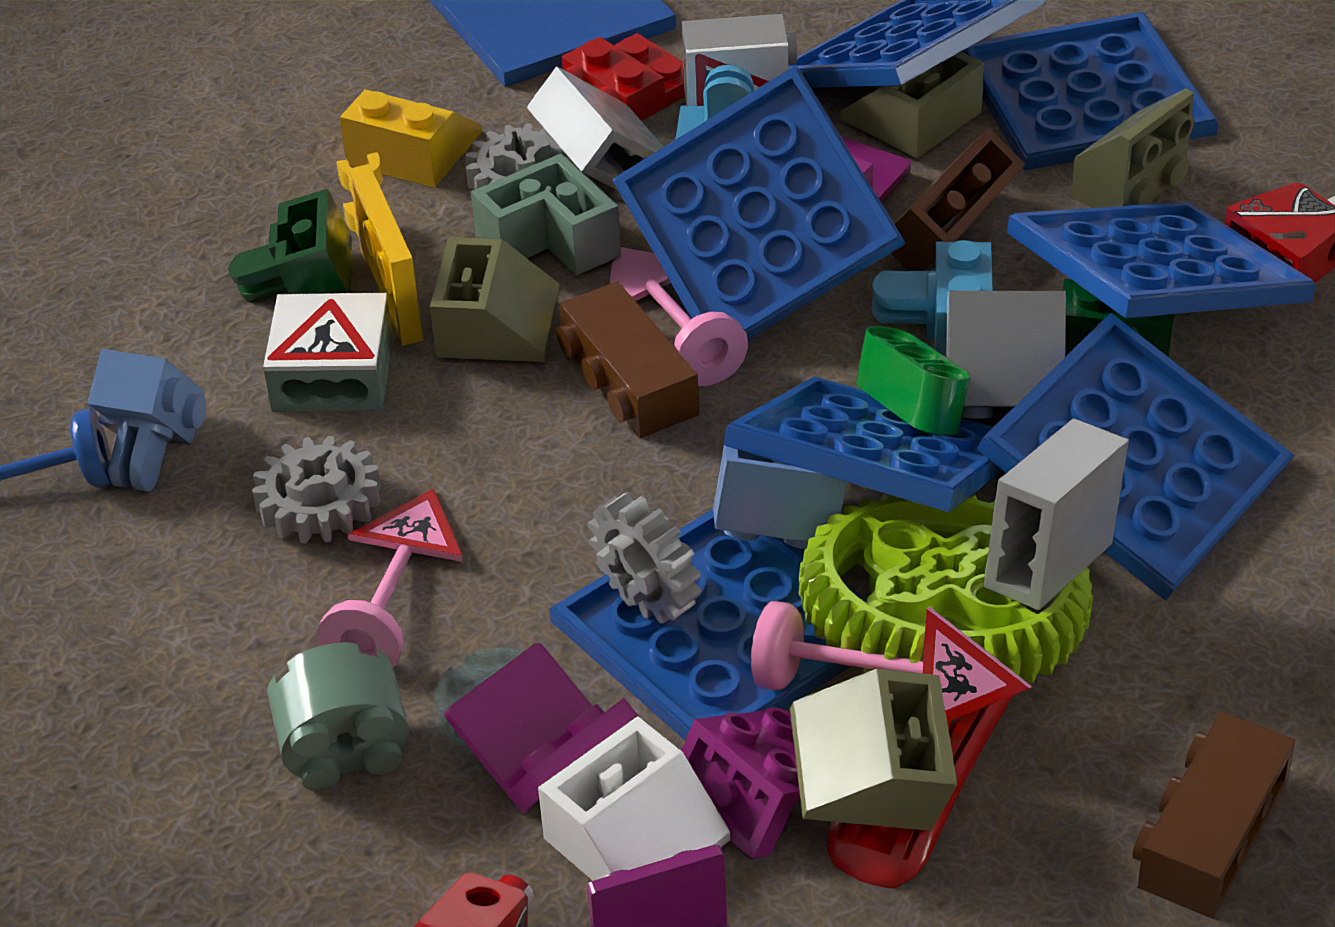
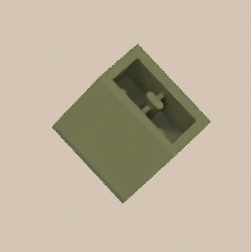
(922, 109)
(1137, 156)
(491, 303)
(875, 751)

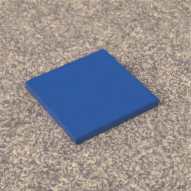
(532, 35)
(906, 41)
(1077, 83)
(759, 207)
(1159, 259)
(864, 443)
(1188, 455)
(703, 656)

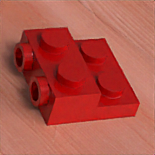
(630, 71)

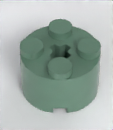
(338, 714)

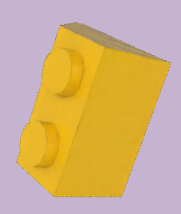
(409, 136)

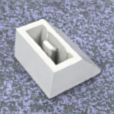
(628, 804)

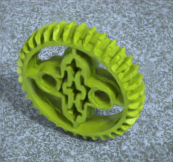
(935, 561)

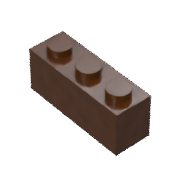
(955, 199)
(628, 360)
(1213, 813)

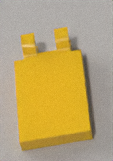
(382, 245)

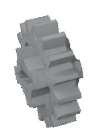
(508, 154)
(316, 489)
(644, 557)

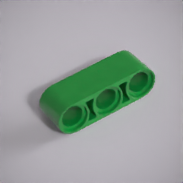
(913, 380)

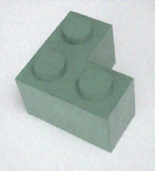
(552, 210)

